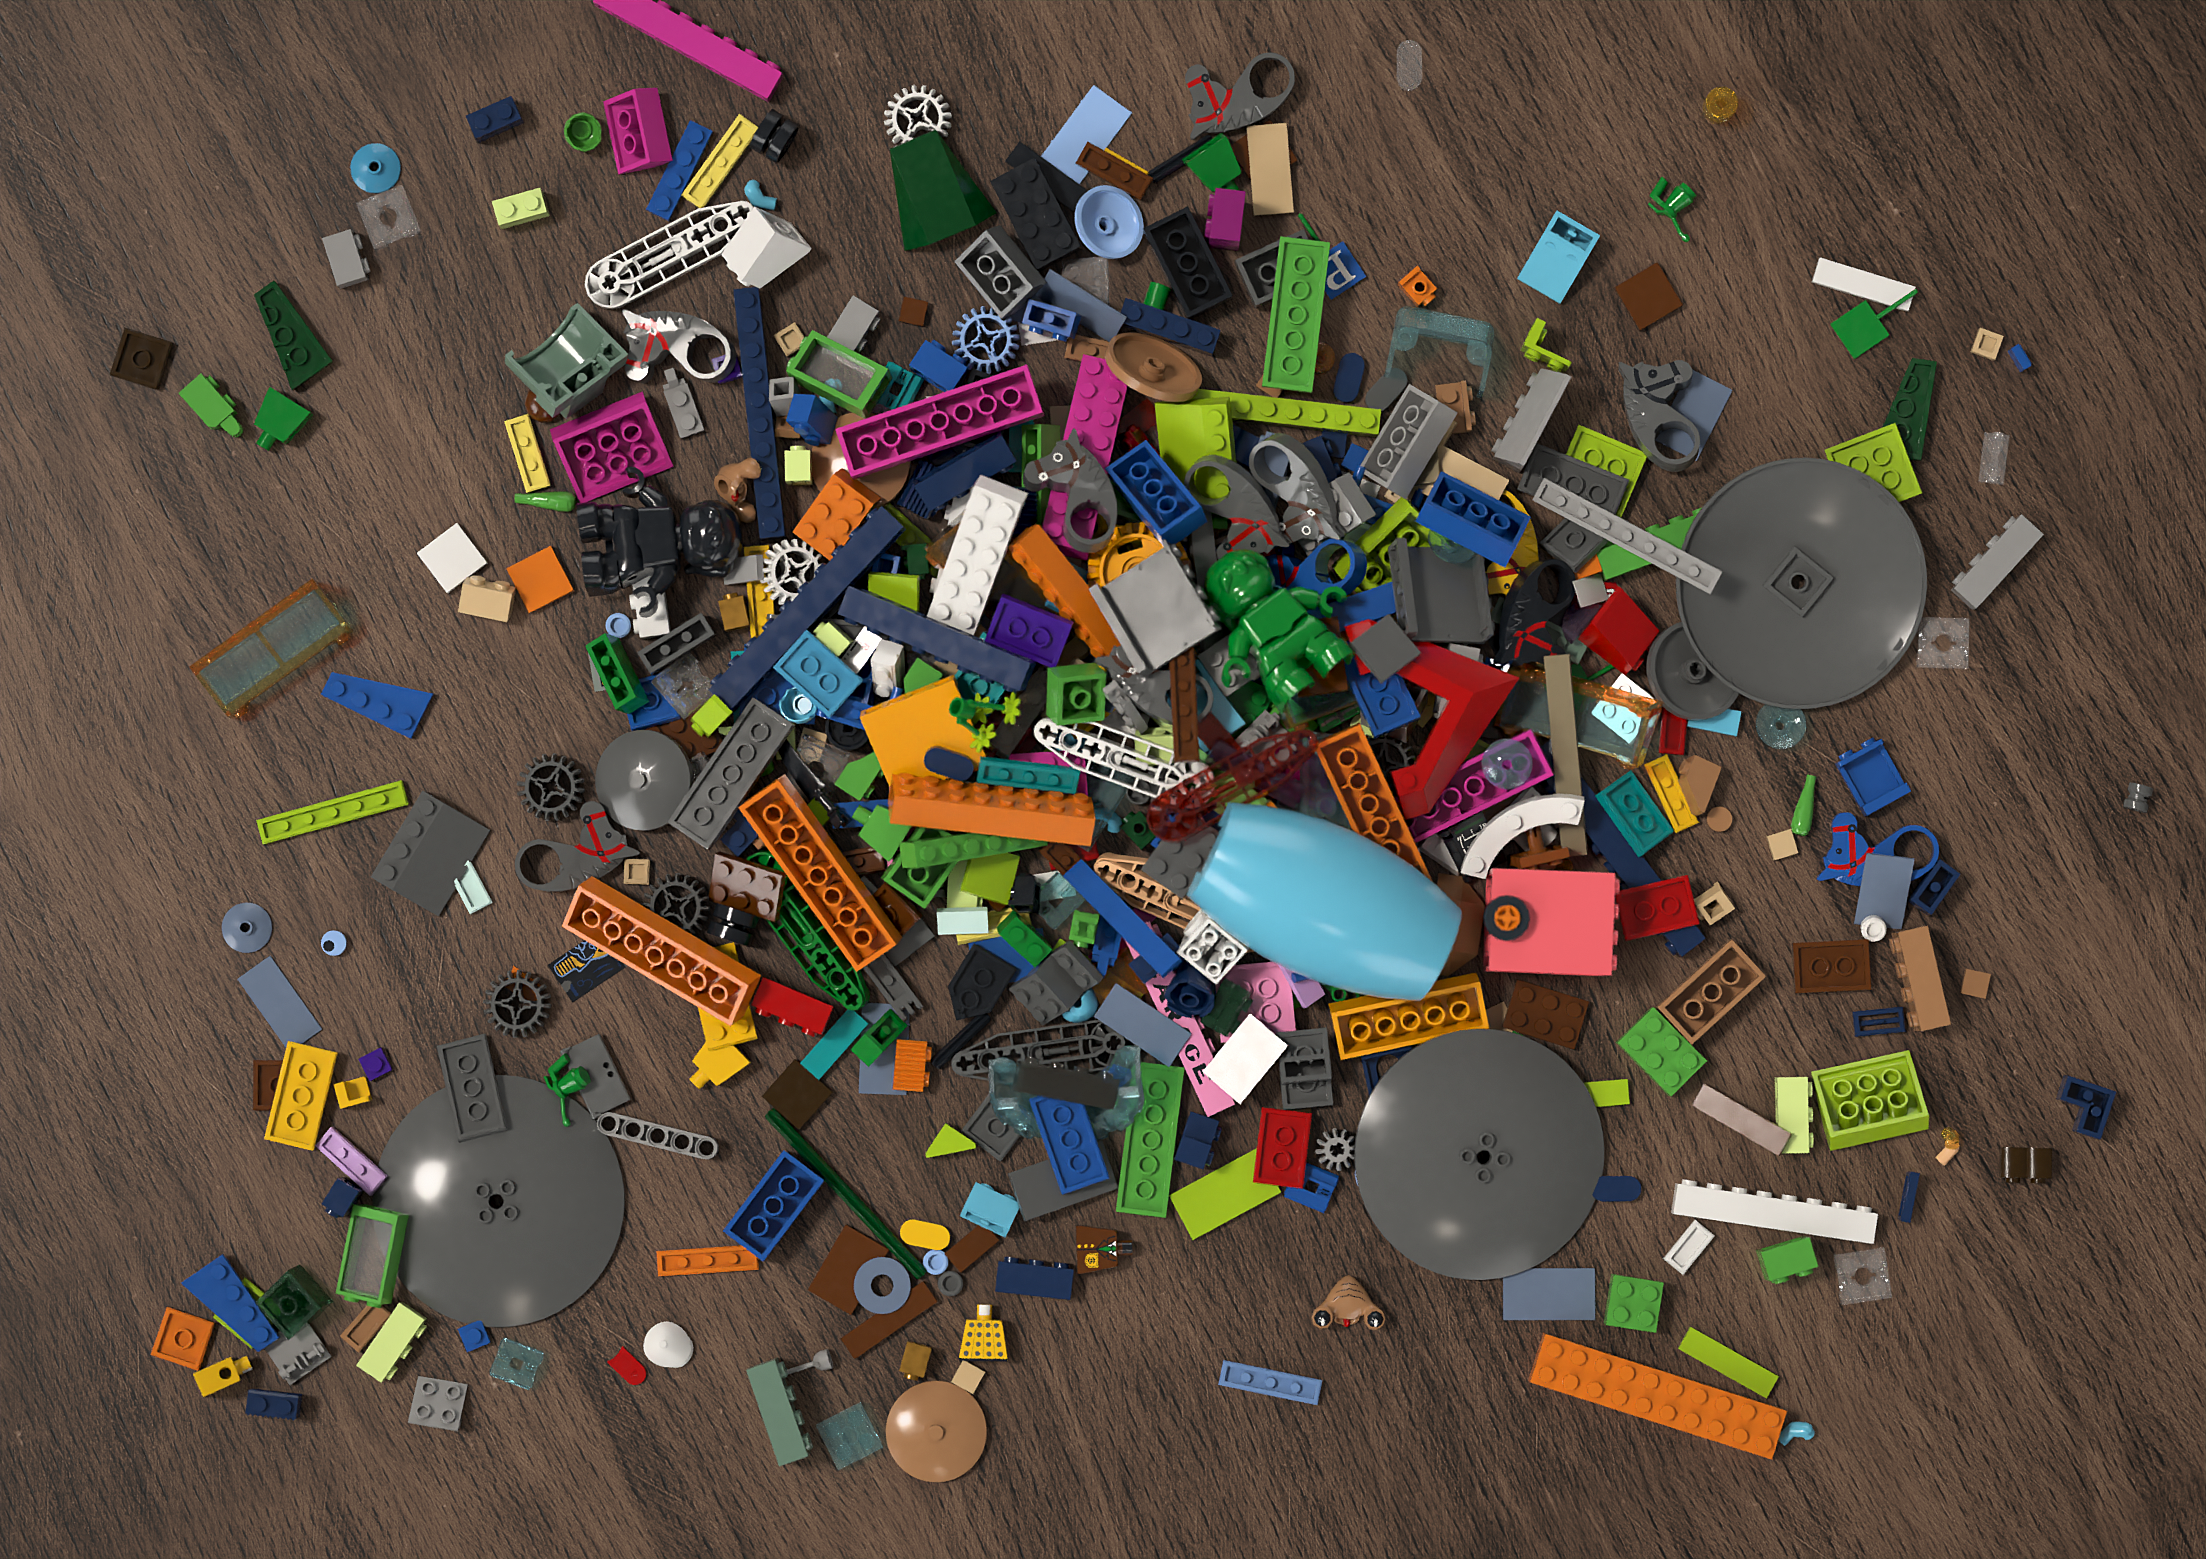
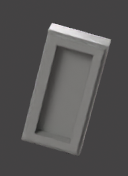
(746, 570)

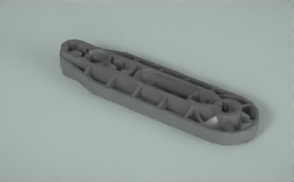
(1034, 1050)

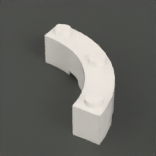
(1515, 820)

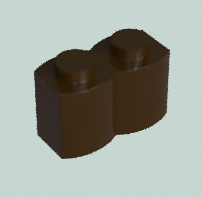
(2025, 1163)

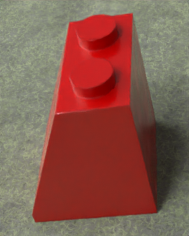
(1620, 632)

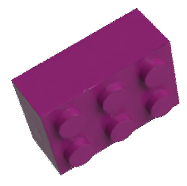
(1227, 213)

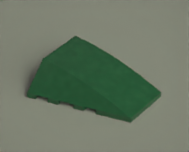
(934, 192)

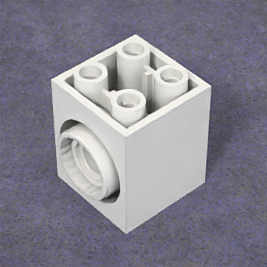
(1210, 947)

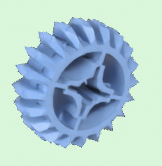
(996, 335)

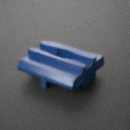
(1314, 1200)

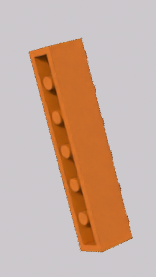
(1064, 588)

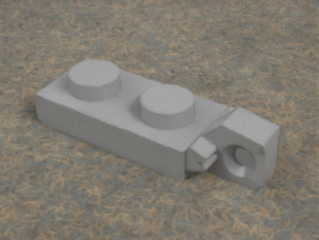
(682, 405)
(1124, 706)

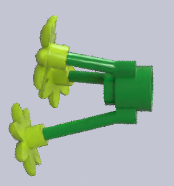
(976, 710)

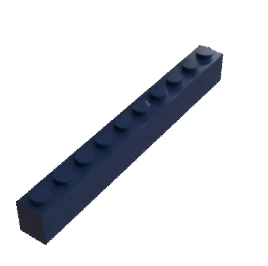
(759, 412)
(807, 608)
(1621, 858)

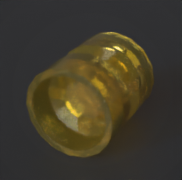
(1720, 105)

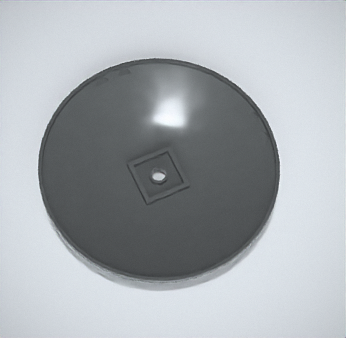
(1858, 592)
(1423, 1144)
(555, 1219)

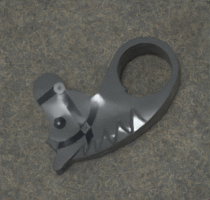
(1645, 402)

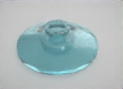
(1452, 554)
(1793, 722)
(1507, 750)

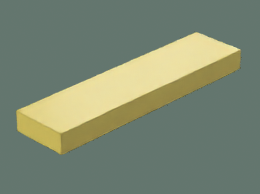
(720, 162)

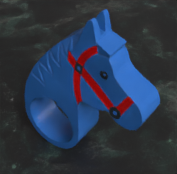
(1313, 571)
(1848, 850)

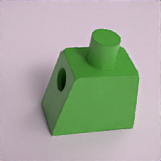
(879, 831)

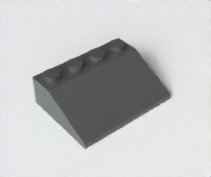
(430, 853)

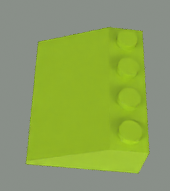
(1194, 431)
(1393, 524)
(1870, 1100)

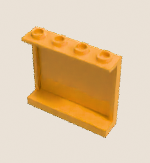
(912, 724)

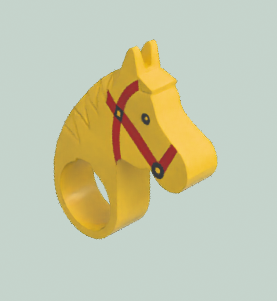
(1525, 553)

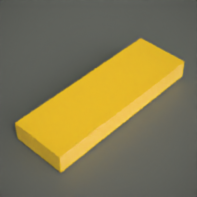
(1670, 793)

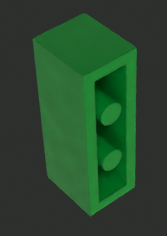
(617, 673)

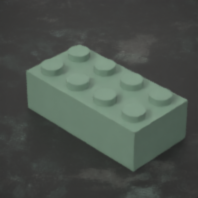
(778, 1411)

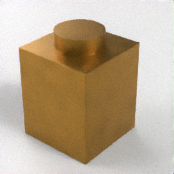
(734, 612)
(915, 1360)

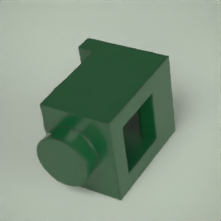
(915, 560)
(1140, 839)

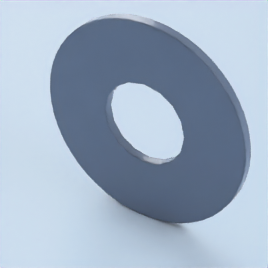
(863, 1282)

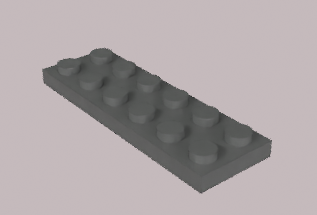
(731, 774)

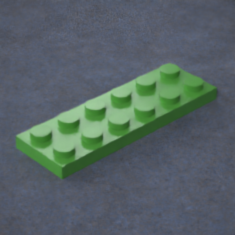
(1296, 314)
(1151, 1144)

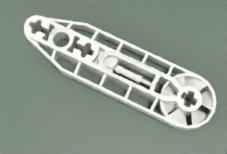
(682, 246)
(1112, 754)

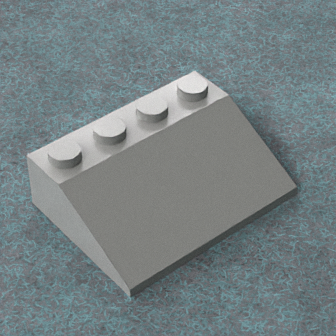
(1530, 419)

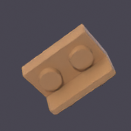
(1457, 398)

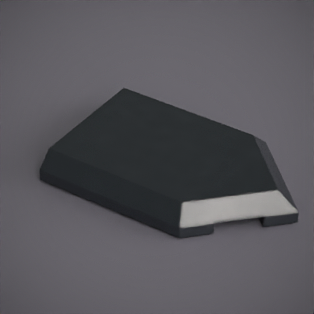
(978, 983)

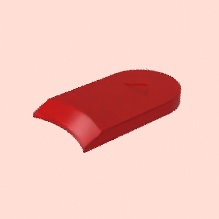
(628, 1367)

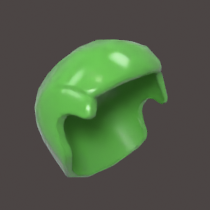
(582, 132)

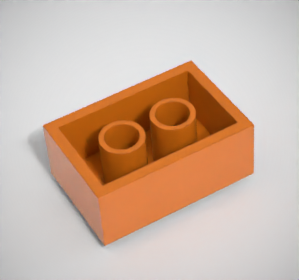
(836, 513)

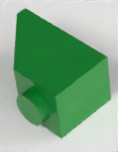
(879, 1037)

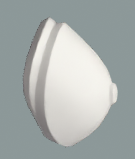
(668, 1345)

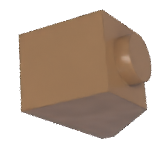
(1697, 782)

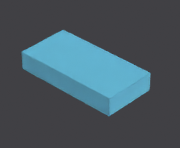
(1724, 723)

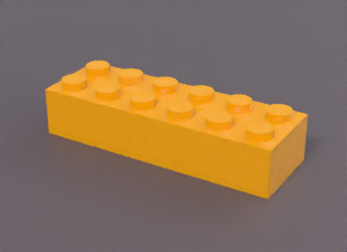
(1382, 1024)

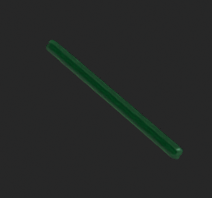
(845, 1193)

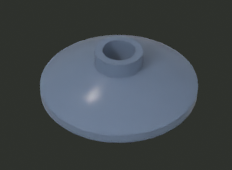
(259, 931)

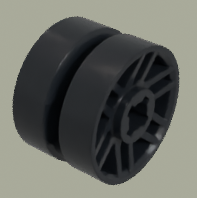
(774, 136)
(845, 740)
(733, 925)

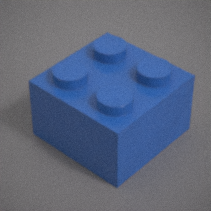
(939, 367)

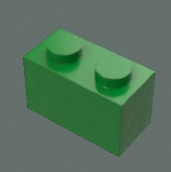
(1024, 938)

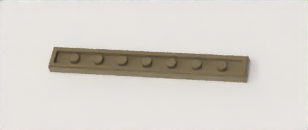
(1565, 745)

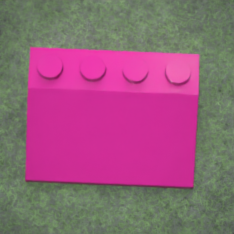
(606, 443)

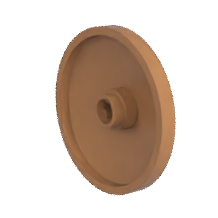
(1153, 367)
(830, 458)
(936, 1431)

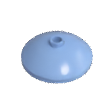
(1117, 215)

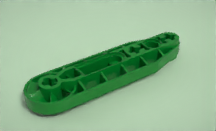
(815, 946)

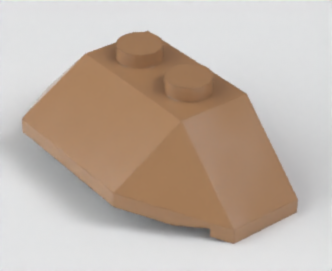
(1468, 935)

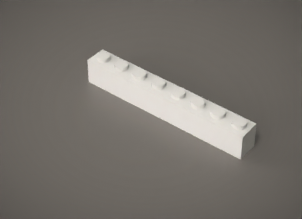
(1774, 1213)

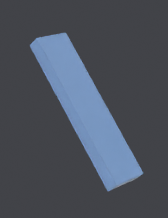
(1270, 1382)

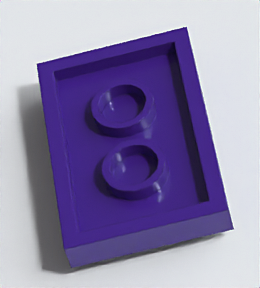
(1028, 631)

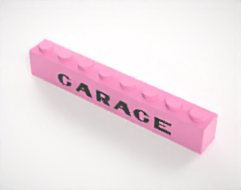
(1196, 1051)

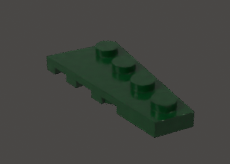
(293, 340)
(1912, 405)

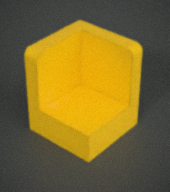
(352, 1092)

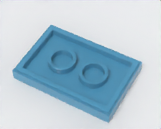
(818, 673)

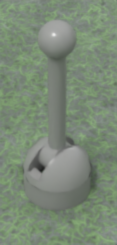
(821, 1360)

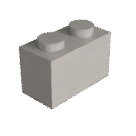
(346, 258)
(855, 324)

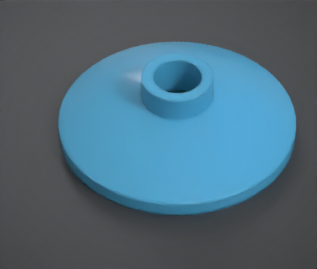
(384, 177)

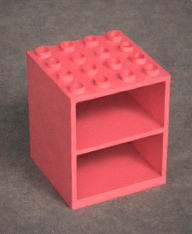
(1567, 925)

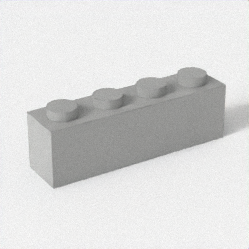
(1996, 562)

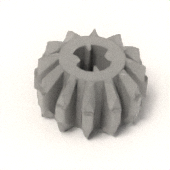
(1333, 1141)

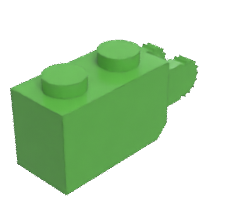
(211, 406)
(1083, 928)

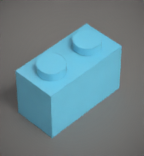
(990, 1209)

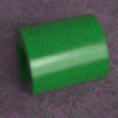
(1157, 295)

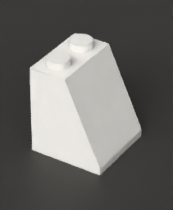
(764, 248)

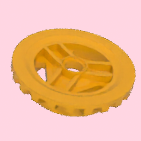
(1109, 564)

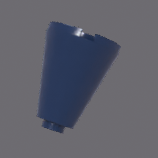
(1190, 992)

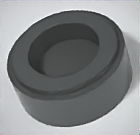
(950, 1283)

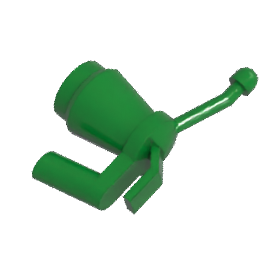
(1678, 200)
(573, 1081)

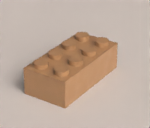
(1920, 979)
(1710, 991)

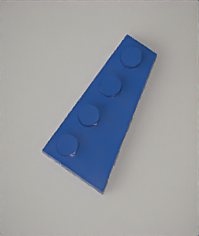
(384, 703)
(228, 1297)

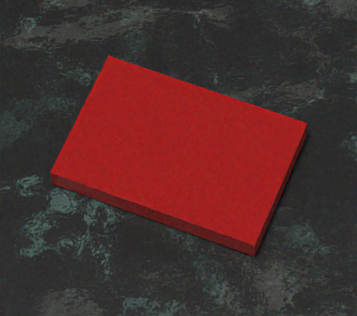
(1656, 908)
(1282, 1148)

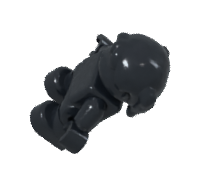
(651, 542)

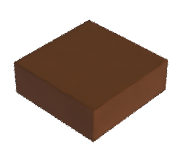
(913, 311)

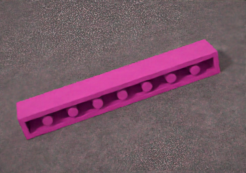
(698, 44)

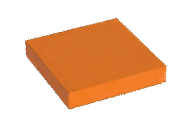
(540, 579)
(183, 1338)

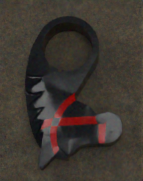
(1525, 614)

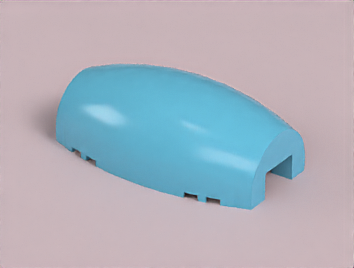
(1326, 903)

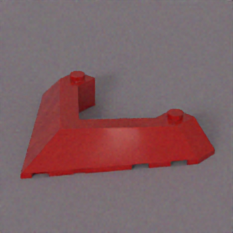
(1472, 698)

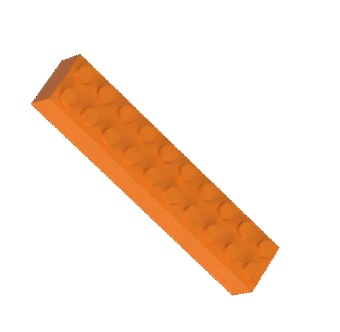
(1657, 1396)

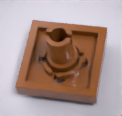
(1537, 852)

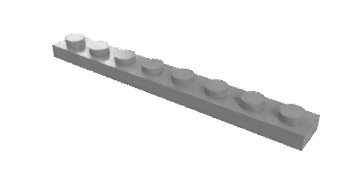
(1627, 535)

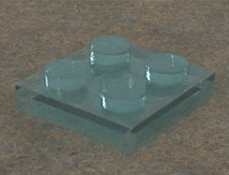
(849, 1435)

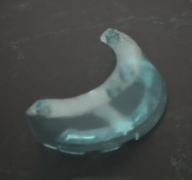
(1015, 1108)

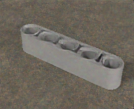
(645, 1134)

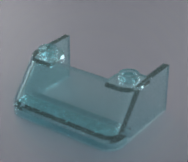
(1472, 332)

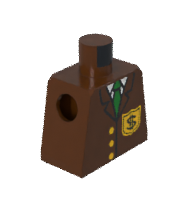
(1099, 1248)

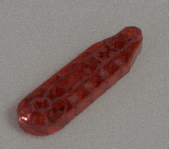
(1245, 776)

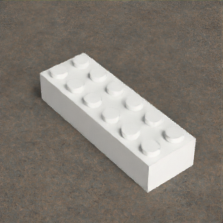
(977, 554)

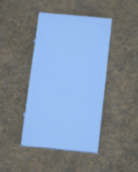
(1095, 121)

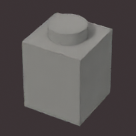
(781, 394)

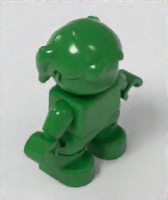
(1273, 625)

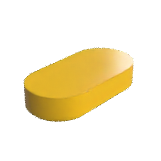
(925, 1234)

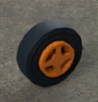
(1515, 919)

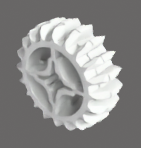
(923, 108)
(787, 563)

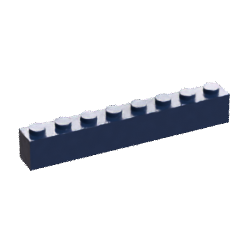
(936, 638)

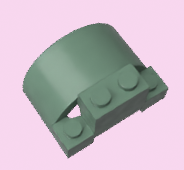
(570, 364)

